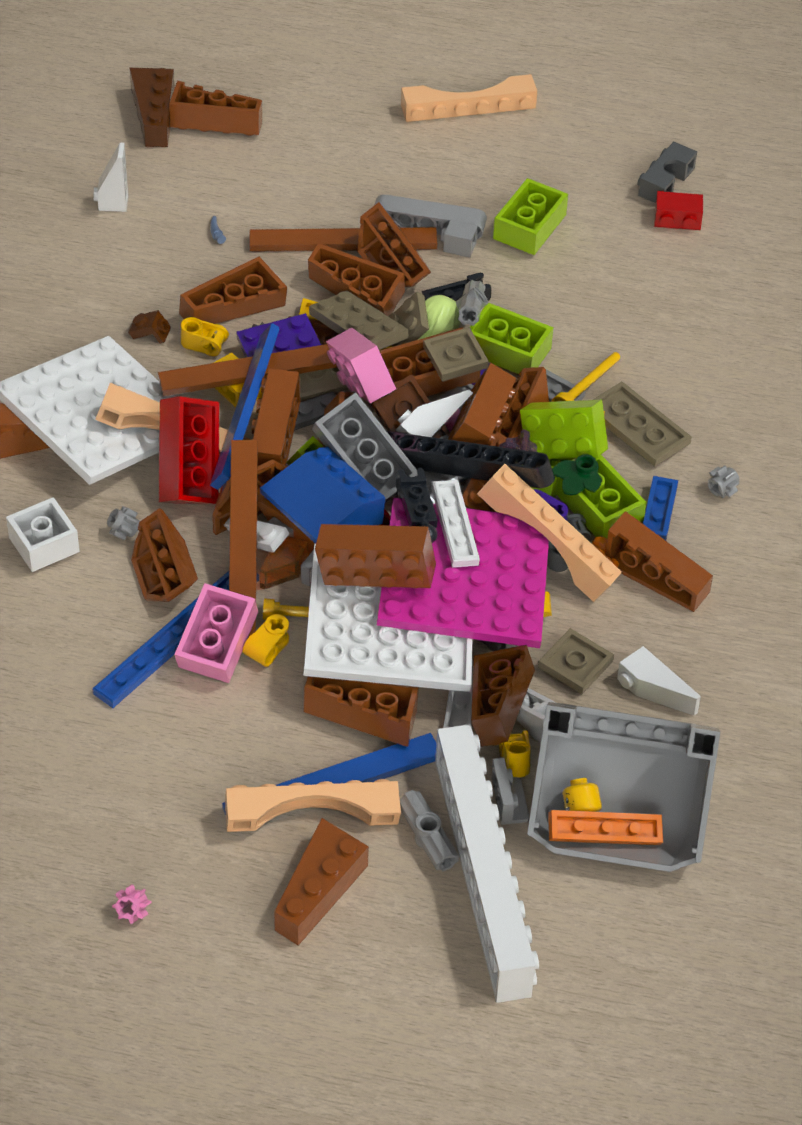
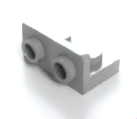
(508, 794)

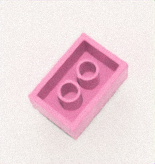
(360, 365)
(216, 633)

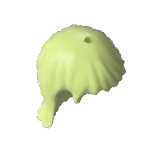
(441, 315)

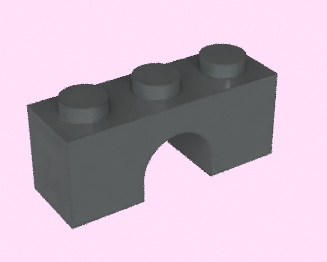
(673, 163)

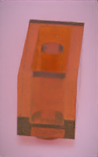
(284, 563)

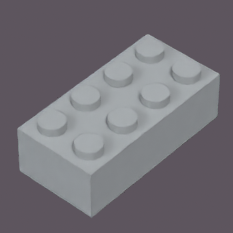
(364, 444)

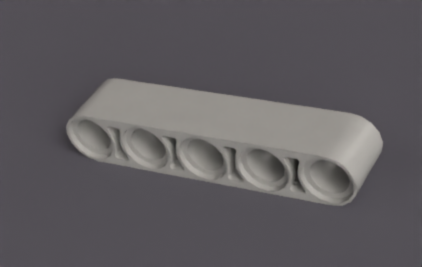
(421, 213)

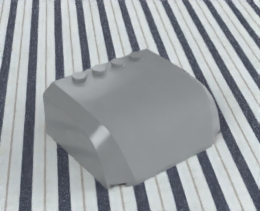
(639, 769)

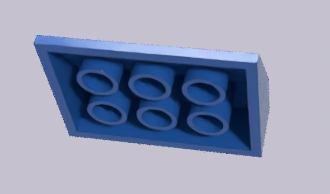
(324, 491)

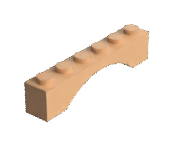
(428, 103)
(128, 409)
(513, 496)
(369, 801)

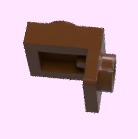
(150, 324)

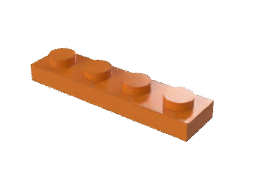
(605, 827)

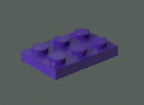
(293, 334)

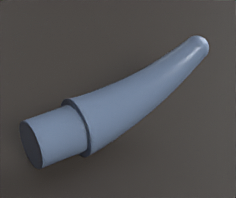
(216, 233)

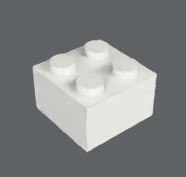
(42, 534)

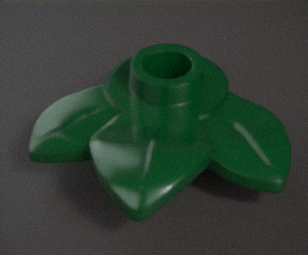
(578, 475)

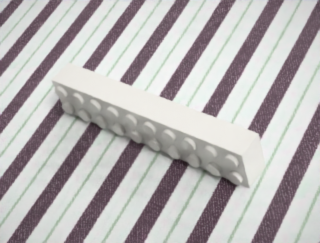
(486, 864)

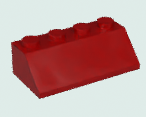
(188, 450)

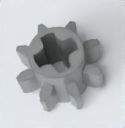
(723, 481)
(123, 522)

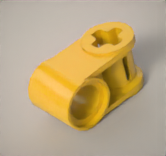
(201, 336)
(268, 640)
(517, 754)

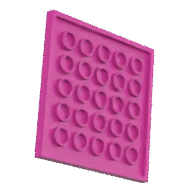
(483, 602)

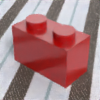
(678, 210)

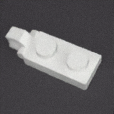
(268, 535)

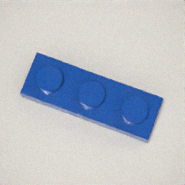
(660, 505)

